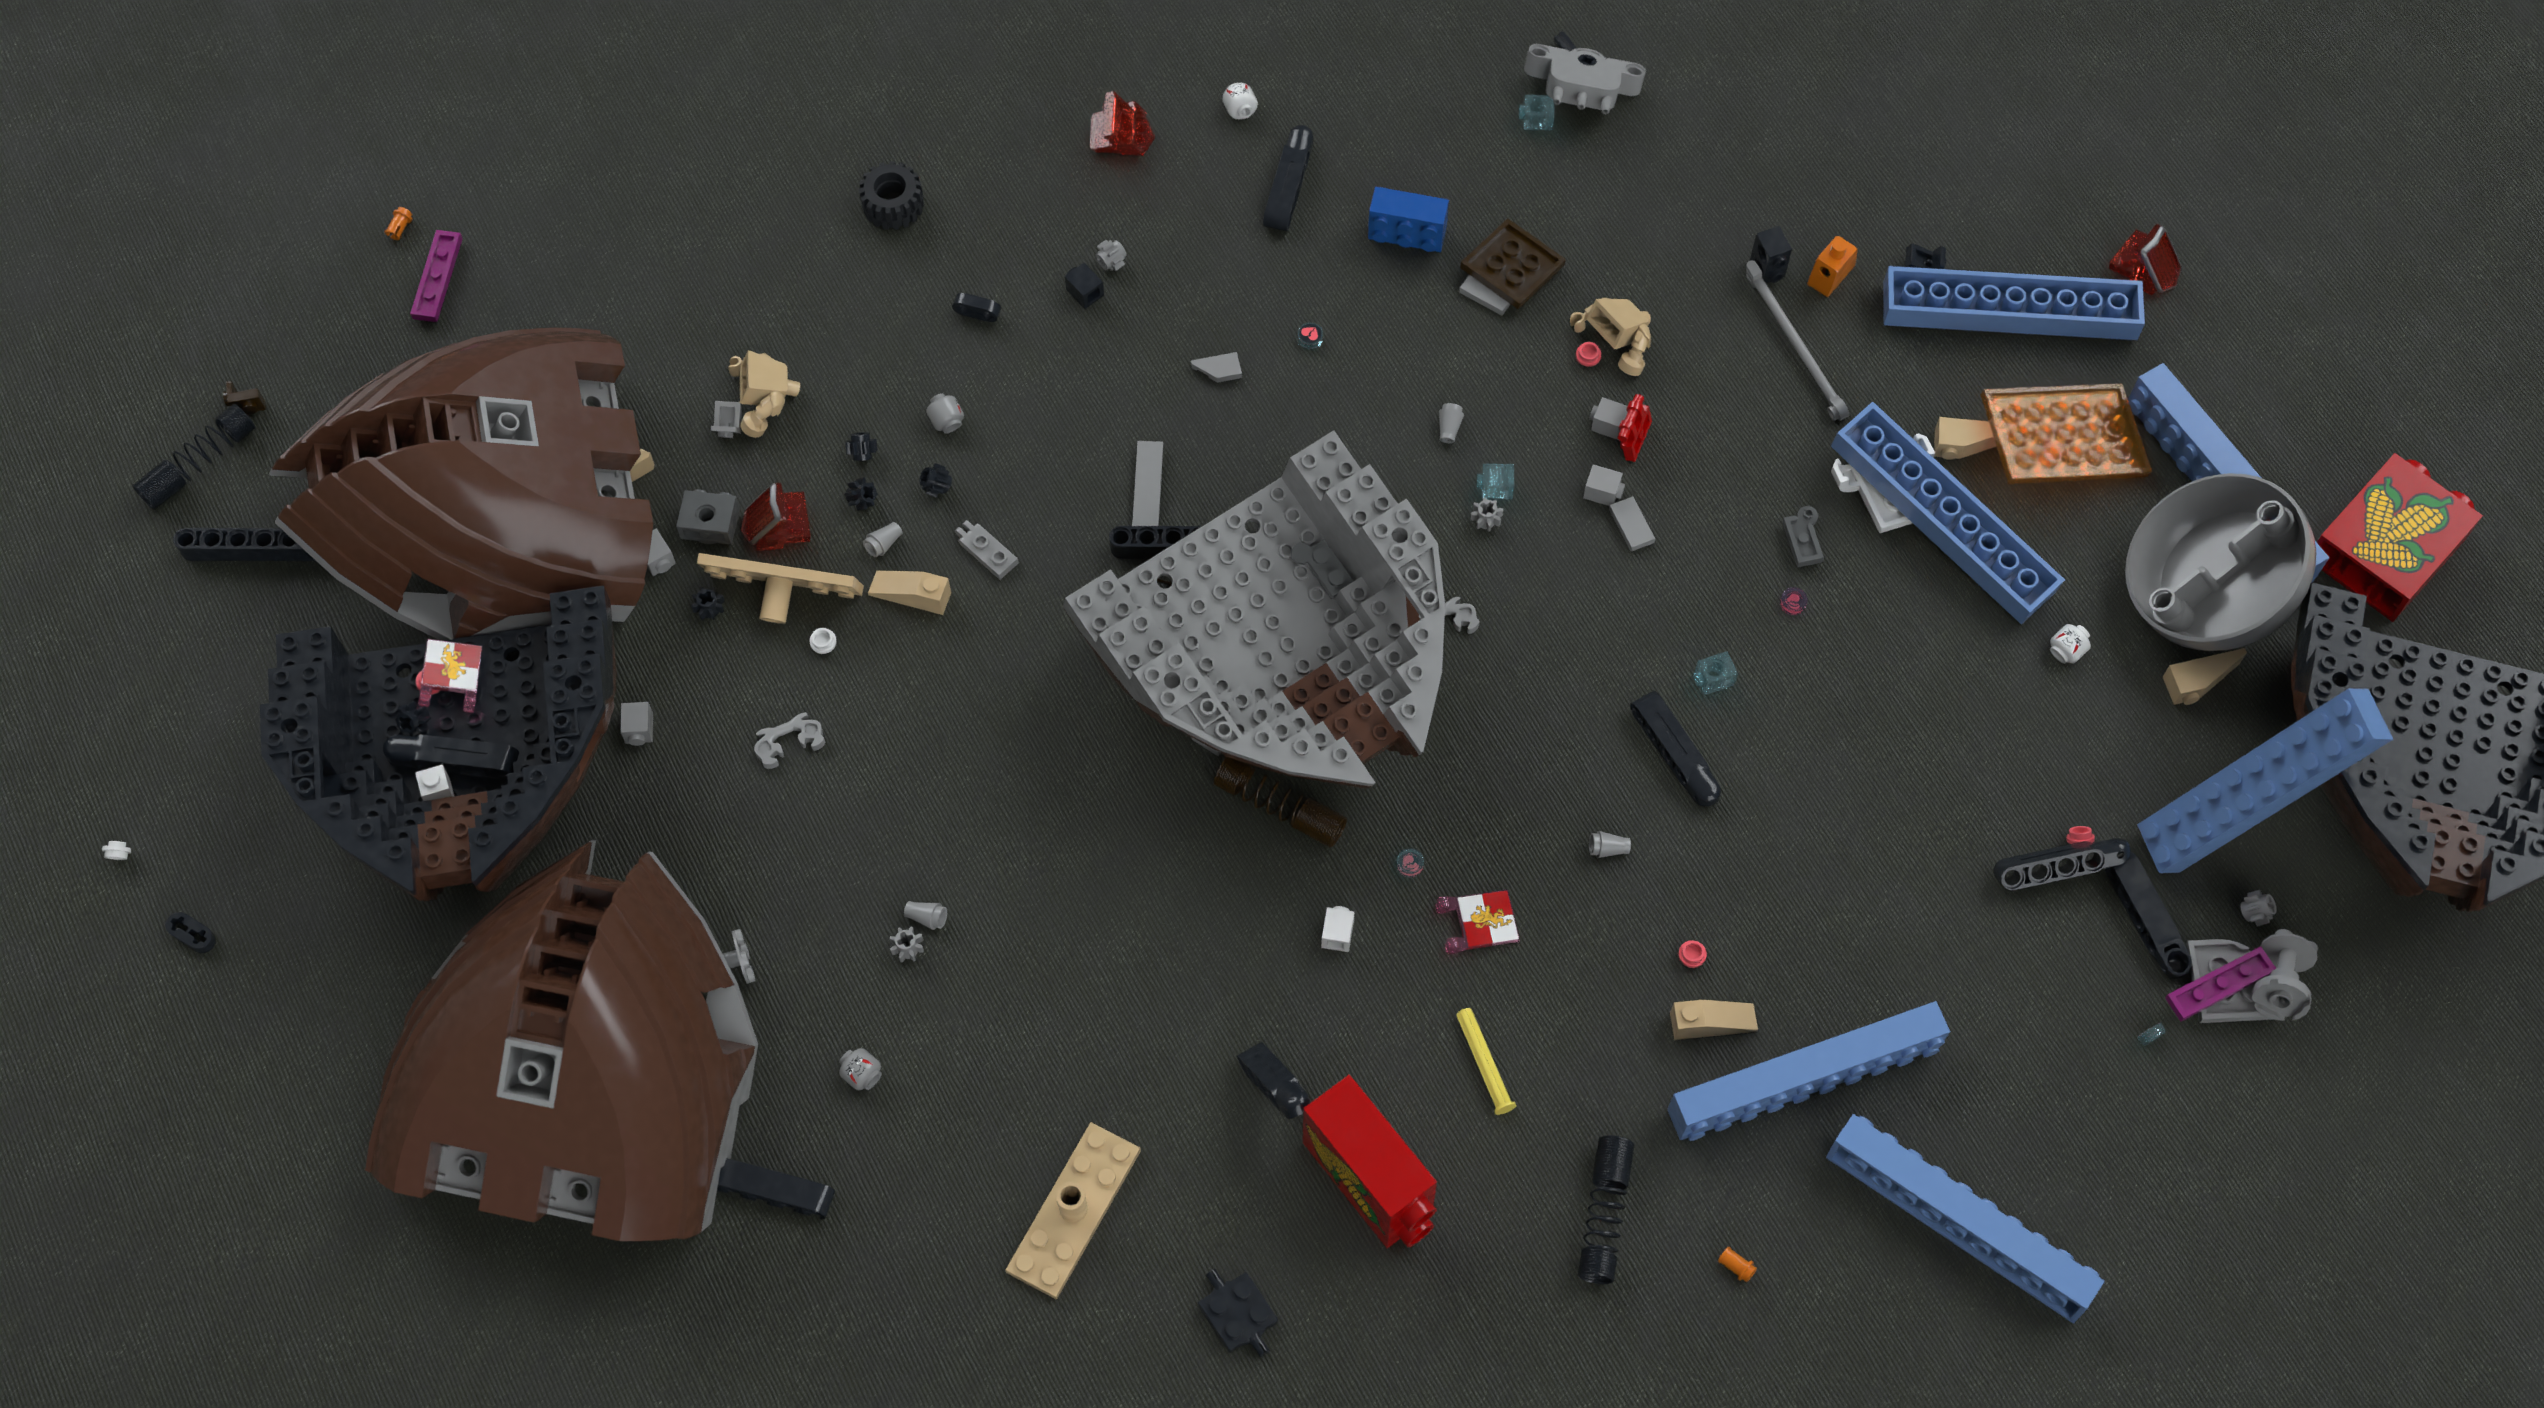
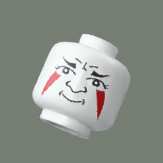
(1240, 101)
(2070, 643)

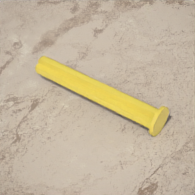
(1485, 1062)

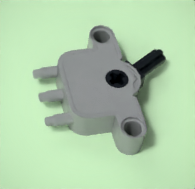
(1582, 74)

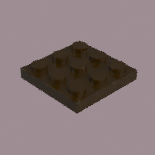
(1512, 263)

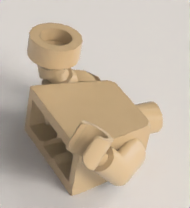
(1620, 326)
(761, 384)

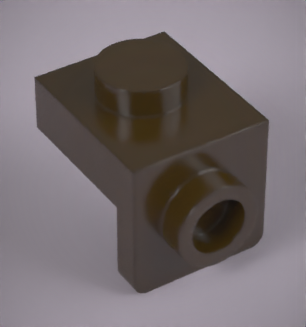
(249, 400)

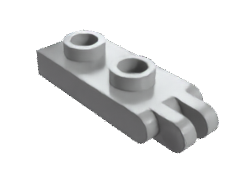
(986, 549)

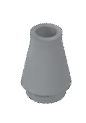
(1450, 419)
(881, 540)
(1606, 844)
(928, 914)

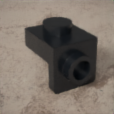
(1923, 258)

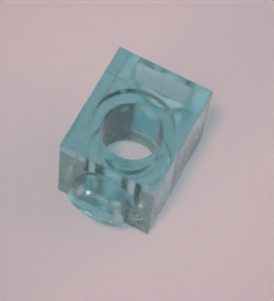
(1537, 121)
(1496, 481)
(1718, 663)

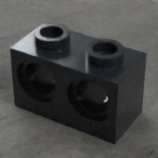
(1771, 254)

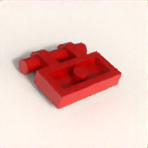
(1634, 427)

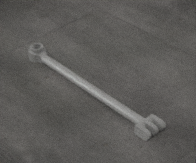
(1837, 407)

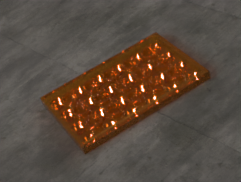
(2065, 433)

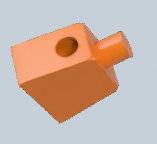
(1839, 259)

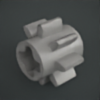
(1110, 255)
(1486, 514)
(2258, 908)
(913, 940)

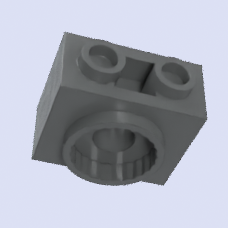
(700, 505)

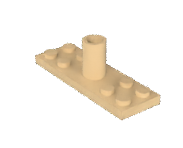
(779, 582)
(1064, 1230)

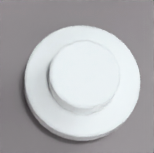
(823, 641)
(116, 850)

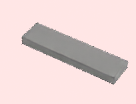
(1148, 483)

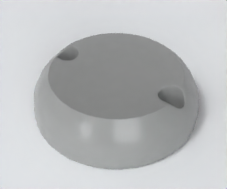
(2221, 562)

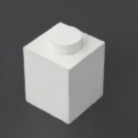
(434, 783)
(1338, 929)

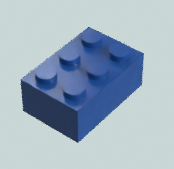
(1408, 219)

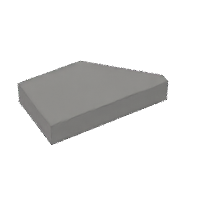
(1219, 367)

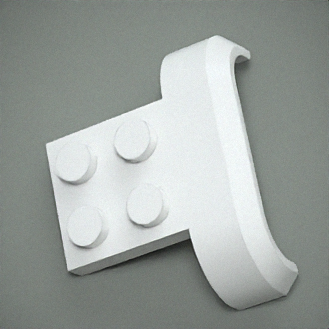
(1882, 511)

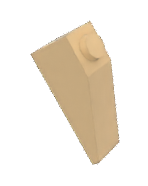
(1961, 437)
(912, 589)
(2194, 678)
(1711, 1018)

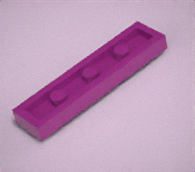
(436, 276)
(2220, 984)

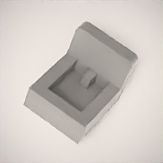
(727, 418)

